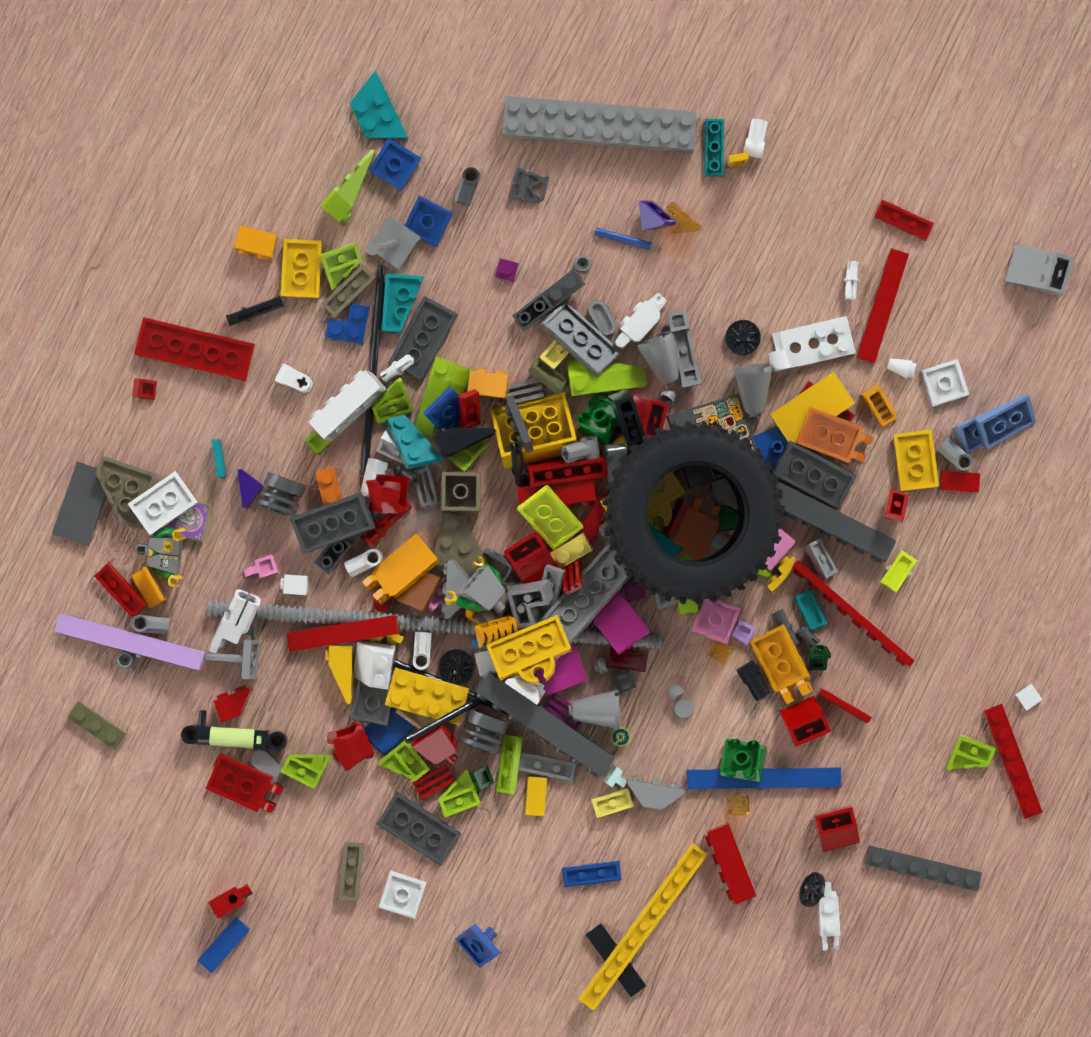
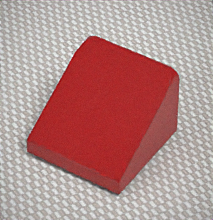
(144, 389)

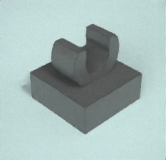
(624, 681)

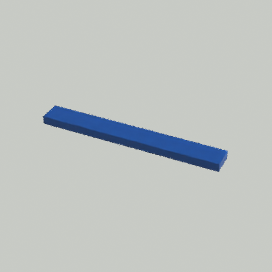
(771, 778)

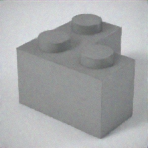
(525, 601)

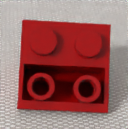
(805, 721)
(837, 828)

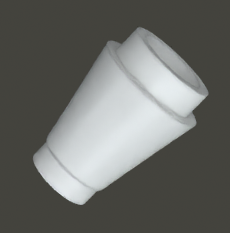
(904, 368)

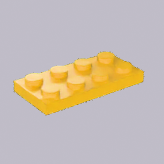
(425, 695)

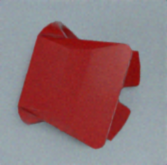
(388, 493)
(350, 745)

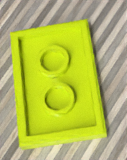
(550, 517)

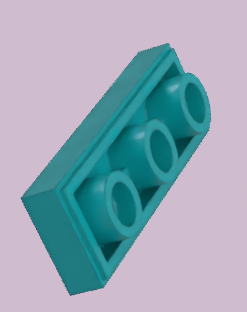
(714, 158)

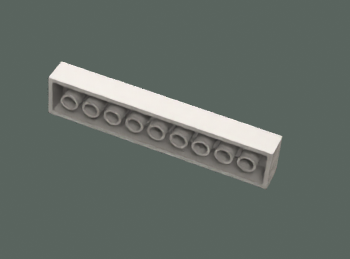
(599, 124)

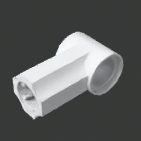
(755, 142)
(362, 563)
(422, 647)

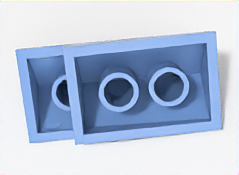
(995, 424)

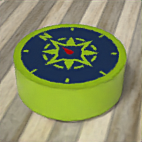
(620, 737)

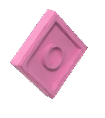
(716, 620)

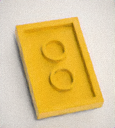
(301, 268)
(916, 460)

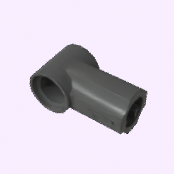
(467, 188)
(612, 455)

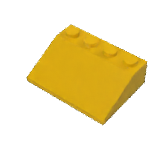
(547, 425)

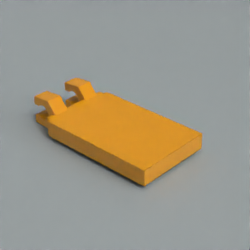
(401, 569)
(782, 663)

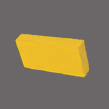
(737, 160)
(536, 796)

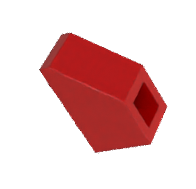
(232, 705)

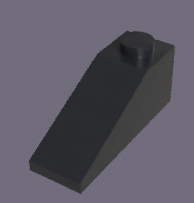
(627, 417)
(458, 439)

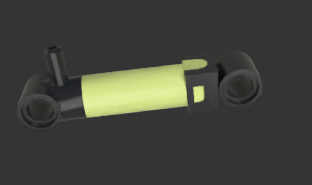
(232, 737)

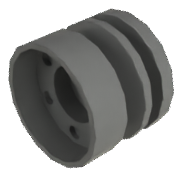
(281, 494)
(483, 731)

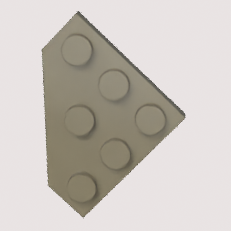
(122, 485)
(458, 544)

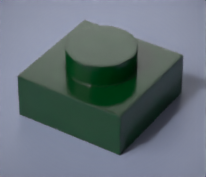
(481, 777)

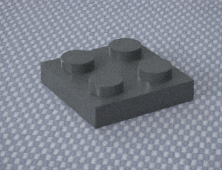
(370, 706)

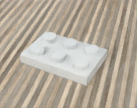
(162, 503)

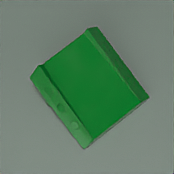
(598, 419)
(743, 760)

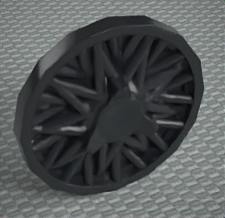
(743, 337)
(456, 666)
(812, 889)

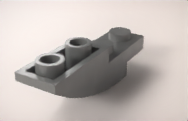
(548, 300)
(337, 551)

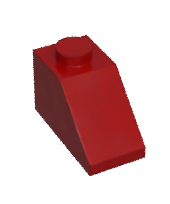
(895, 506)

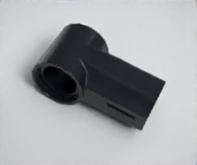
(751, 677)

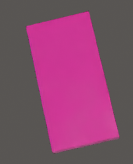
(620, 624)
(567, 673)

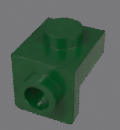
(817, 657)

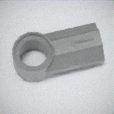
(585, 449)
(954, 453)
(153, 624)

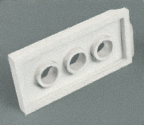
(784, 359)

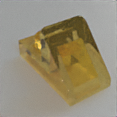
(686, 223)

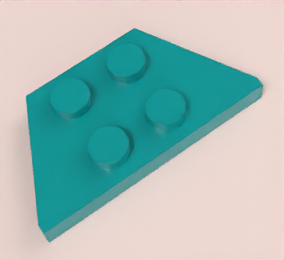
(376, 111)

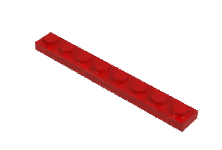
(858, 620)

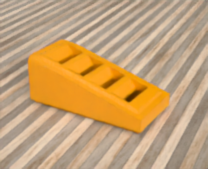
(869, 402)

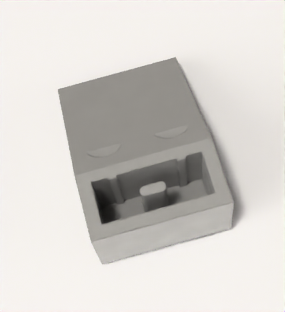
(1039, 270)

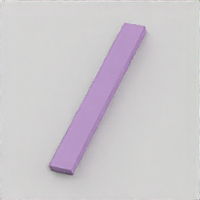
(130, 642)

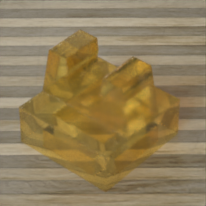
(720, 652)
(740, 805)

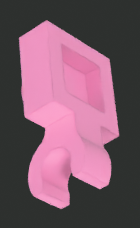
(264, 566)

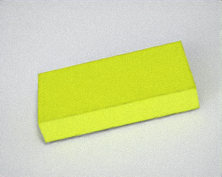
(898, 571)

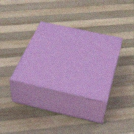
(743, 632)

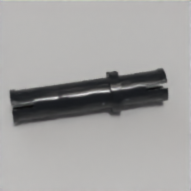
(254, 311)
(518, 469)

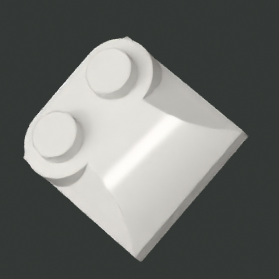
(531, 691)

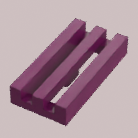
(551, 702)

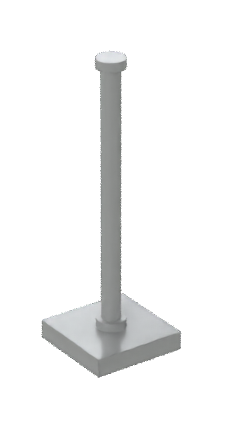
(393, 242)
(248, 659)

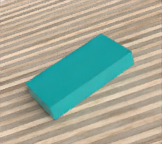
(219, 458)
(810, 610)

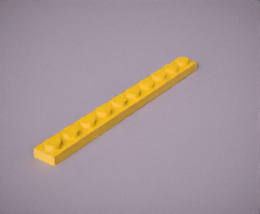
(642, 926)

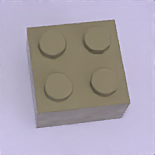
(461, 491)

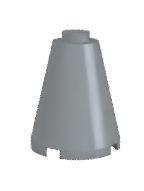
(661, 357)
(753, 387)
(597, 709)

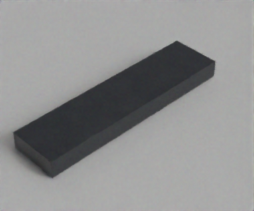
(605, 945)

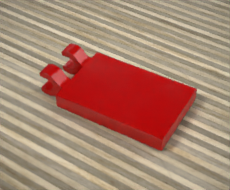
(243, 784)

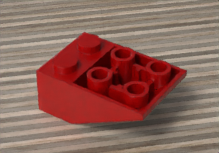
(651, 414)
(529, 558)

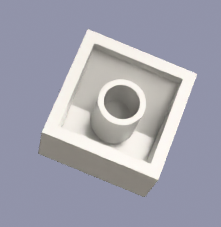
(374, 664)

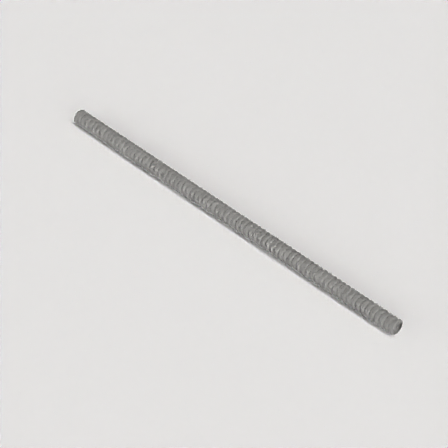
(404, 622)

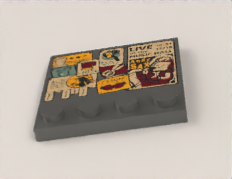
(725, 412)

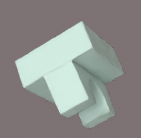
(614, 776)

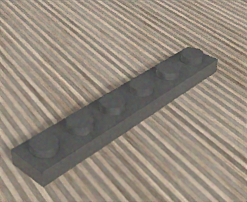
(923, 868)

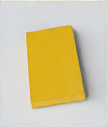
(826, 395)

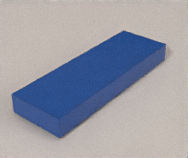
(591, 873)
(223, 944)

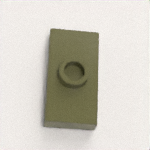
(547, 376)

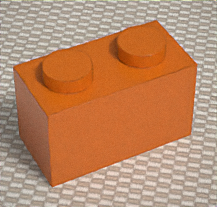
(329, 485)

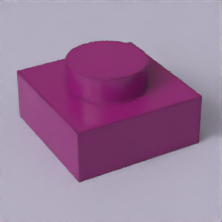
(506, 270)
(633, 591)

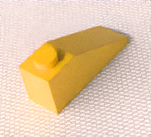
(341, 665)

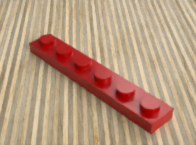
(1013, 761)

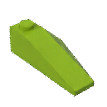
(343, 199)
(442, 375)
(612, 378)

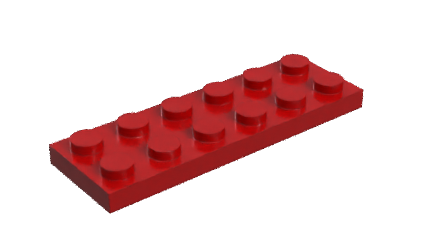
(194, 349)

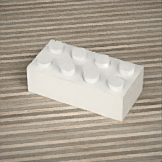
(347, 405)

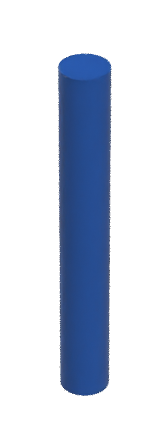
(622, 238)

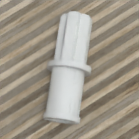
(851, 280)
(397, 368)

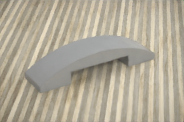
(685, 352)

